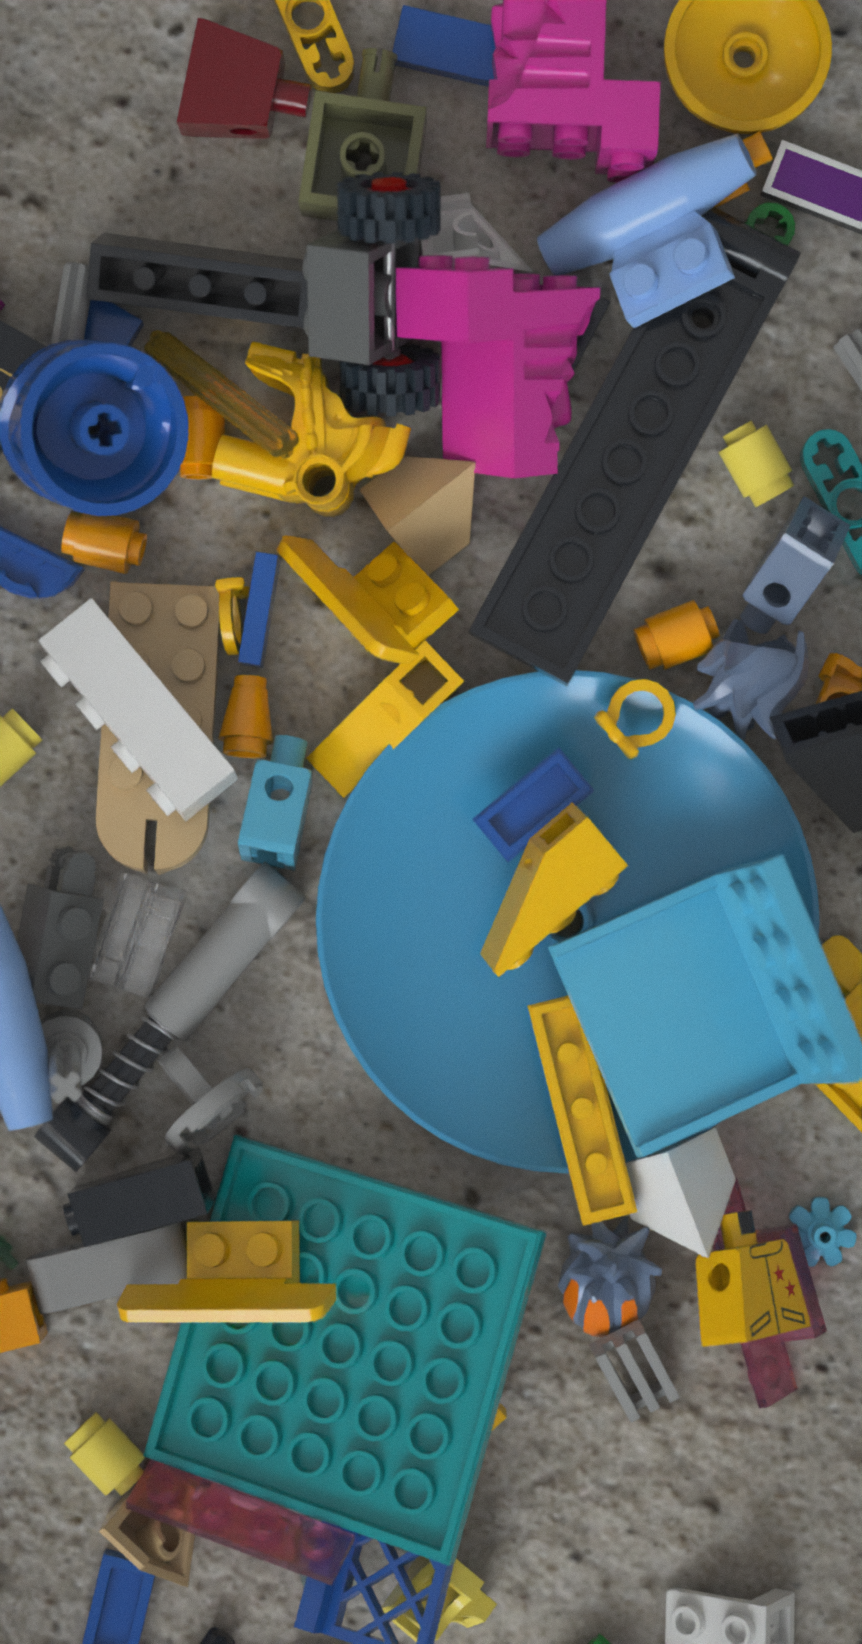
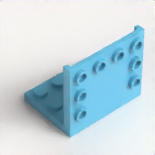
(708, 1003)

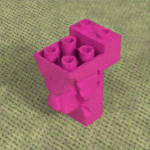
(554, 94)
(501, 357)

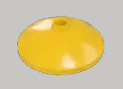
(788, 51)

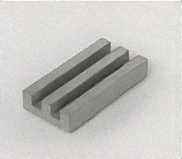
(647, 1394)

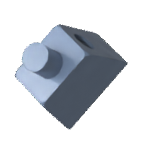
(793, 566)

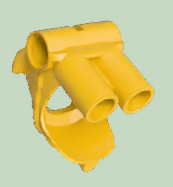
(328, 439)

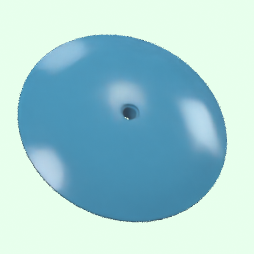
(419, 886)

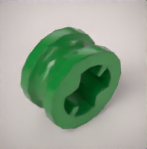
(778, 212)

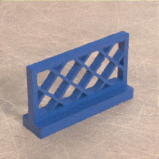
(325, 1605)

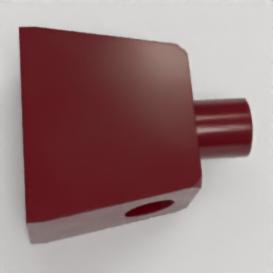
(236, 86)

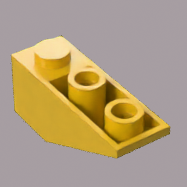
(385, 718)
(554, 878)

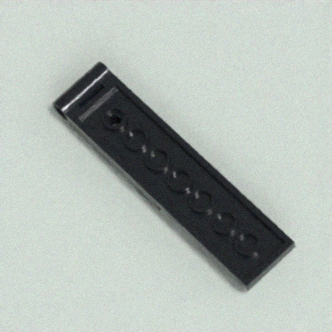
(629, 460)

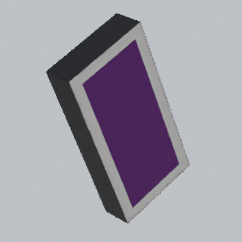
(816, 186)

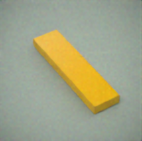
(582, 1113)

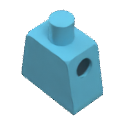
(271, 827)

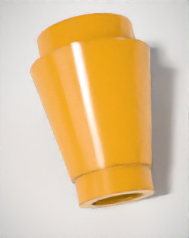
(247, 719)

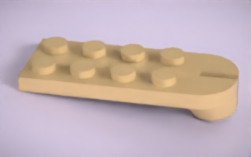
(179, 641)

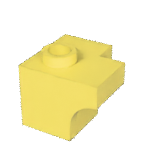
(462, 1604)

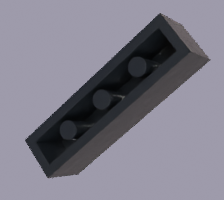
(197, 280)

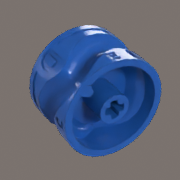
(89, 383)

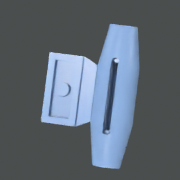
(655, 229)
(23, 1048)

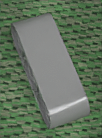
(101, 1271)

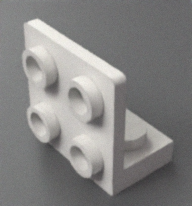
(720, 1619)

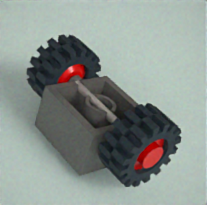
(355, 292)

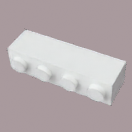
(138, 710)

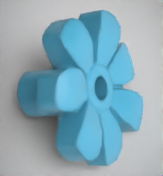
(821, 1220)

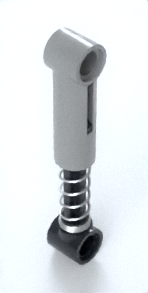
(175, 1010)

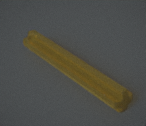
(222, 394)

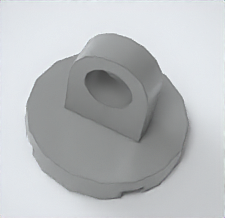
(211, 1107)

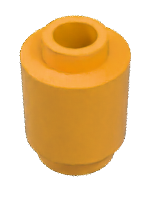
(204, 431)
(104, 541)
(676, 635)

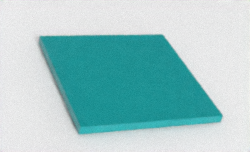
(387, 1396)

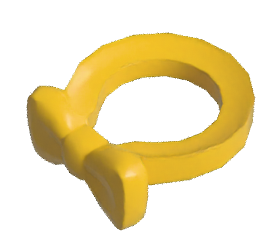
(230, 616)
(631, 743)

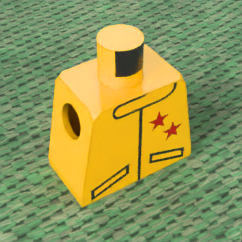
(747, 1287)

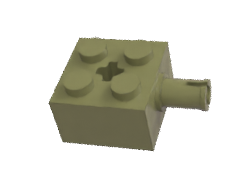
(357, 125)

